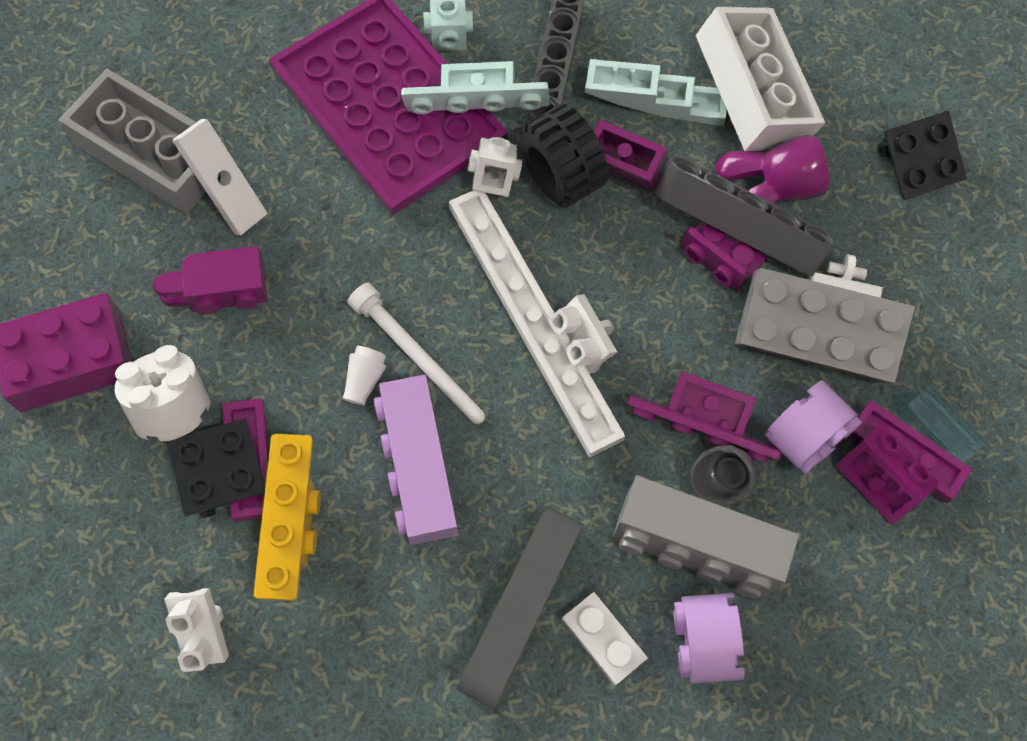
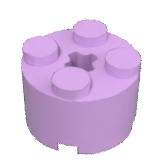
(813, 427)
(710, 637)

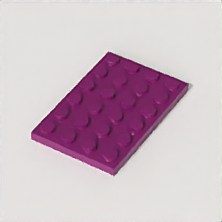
(352, 88)

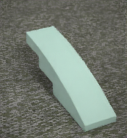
(654, 93)

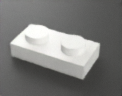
(604, 638)

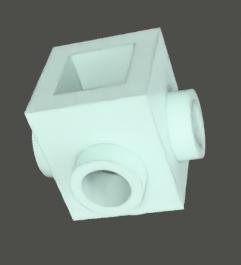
(448, 24)

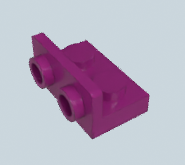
(722, 254)
(887, 474)

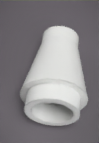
(363, 373)

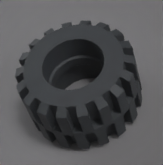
(563, 155)

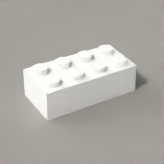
(758, 77)

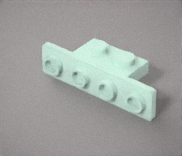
(476, 87)

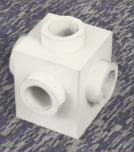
(494, 166)

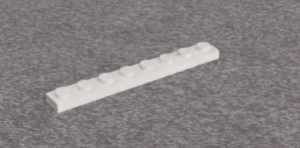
(531, 315)

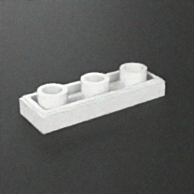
(207, 159)

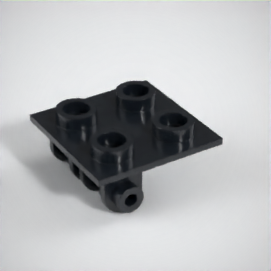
(924, 155)
(215, 468)

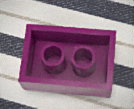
(62, 352)

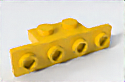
(286, 518)

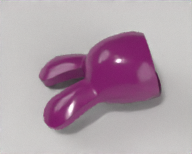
(790, 170)

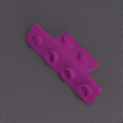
(709, 409)

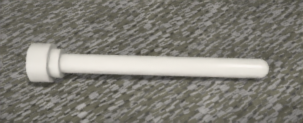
(367, 301)

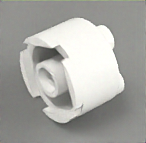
(162, 394)

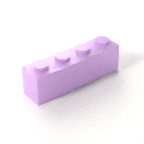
(417, 460)

